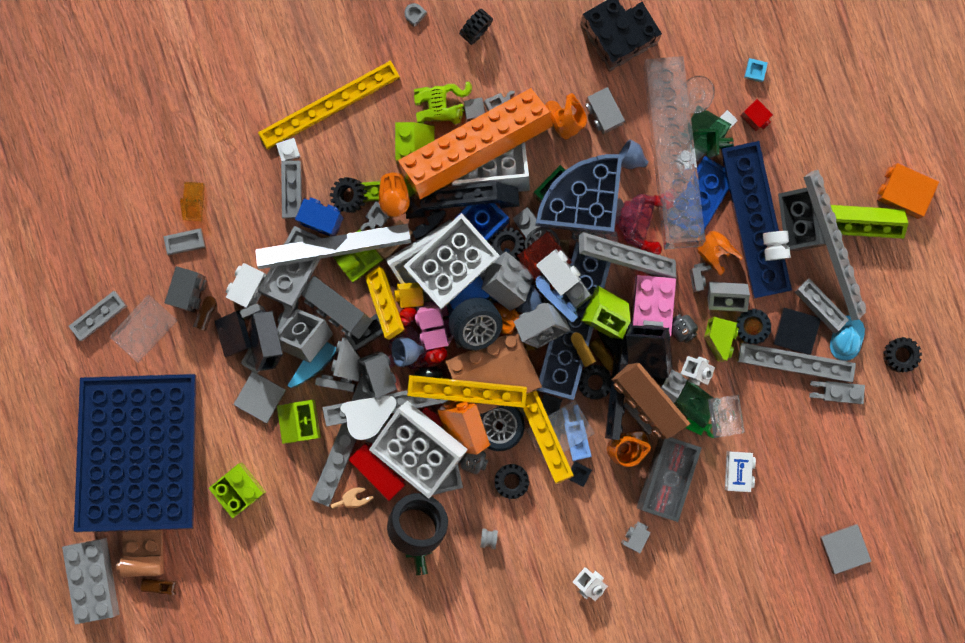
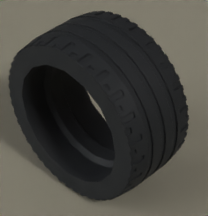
(430, 507)

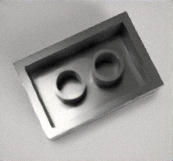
(800, 220)

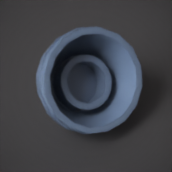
(633, 156)
(533, 299)
(405, 351)

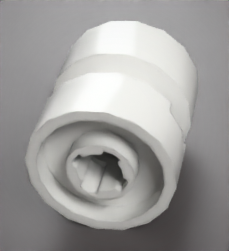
(776, 245)

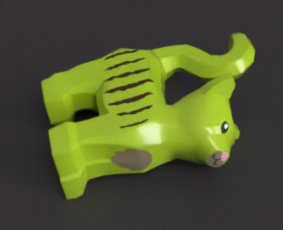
(437, 104)

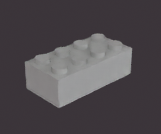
(90, 581)

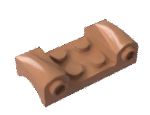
(141, 554)

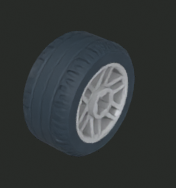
(475, 324)
(512, 428)

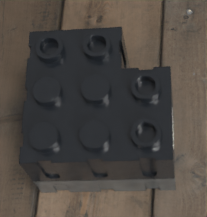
(618, 32)

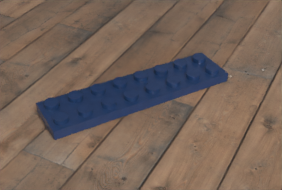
(754, 216)

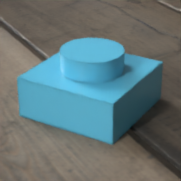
(755, 70)

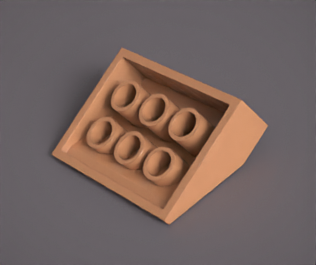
(499, 363)

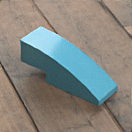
(309, 370)

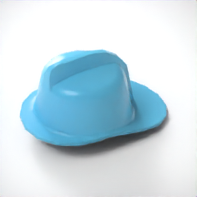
(848, 340)

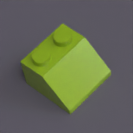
(411, 137)

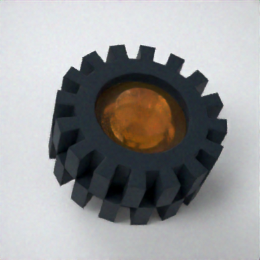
(753, 326)

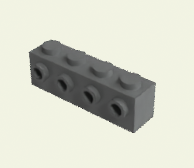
(335, 306)

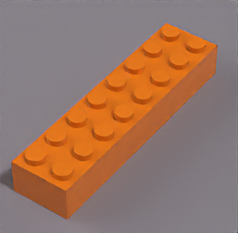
(475, 143)

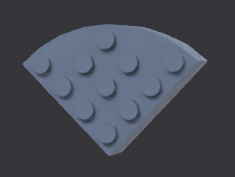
(584, 197)

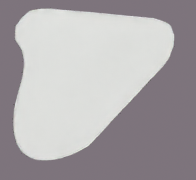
(367, 415)

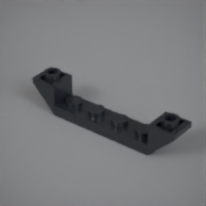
(464, 195)

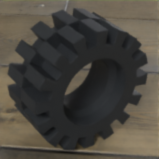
(476, 26)
(338, 194)
(506, 235)
(914, 354)
(586, 374)
(523, 481)

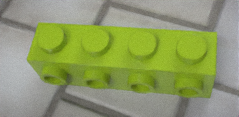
(871, 221)

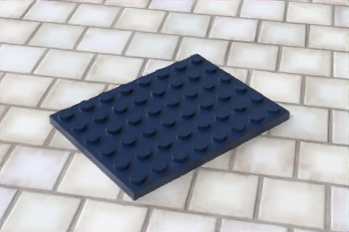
(135, 453)

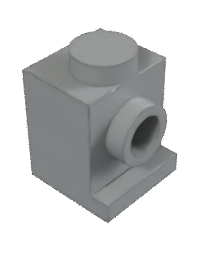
(636, 537)

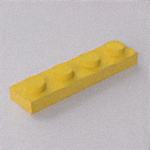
(384, 303)

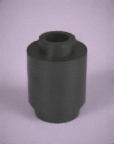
(431, 371)

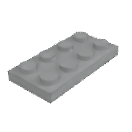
(288, 281)

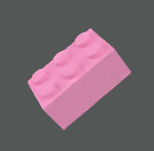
(653, 300)

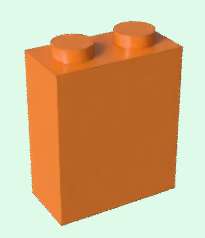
(907, 190)
(464, 425)

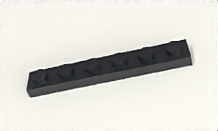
(616, 400)

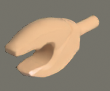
(351, 501)

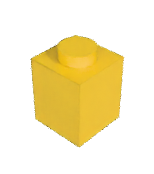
(409, 295)

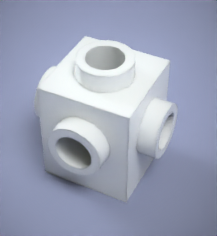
(698, 370)
(590, 584)

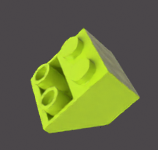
(607, 313)
(719, 337)
(298, 421)
(237, 490)

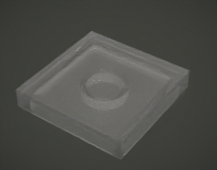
(726, 416)

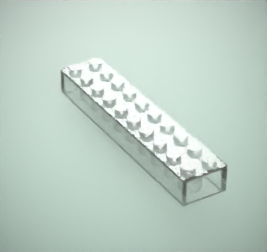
(674, 153)

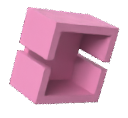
(434, 329)

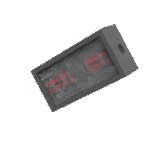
(669, 478)

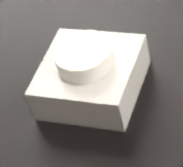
(288, 150)

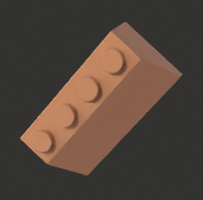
(650, 401)

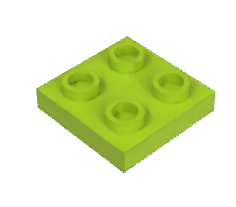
(358, 263)

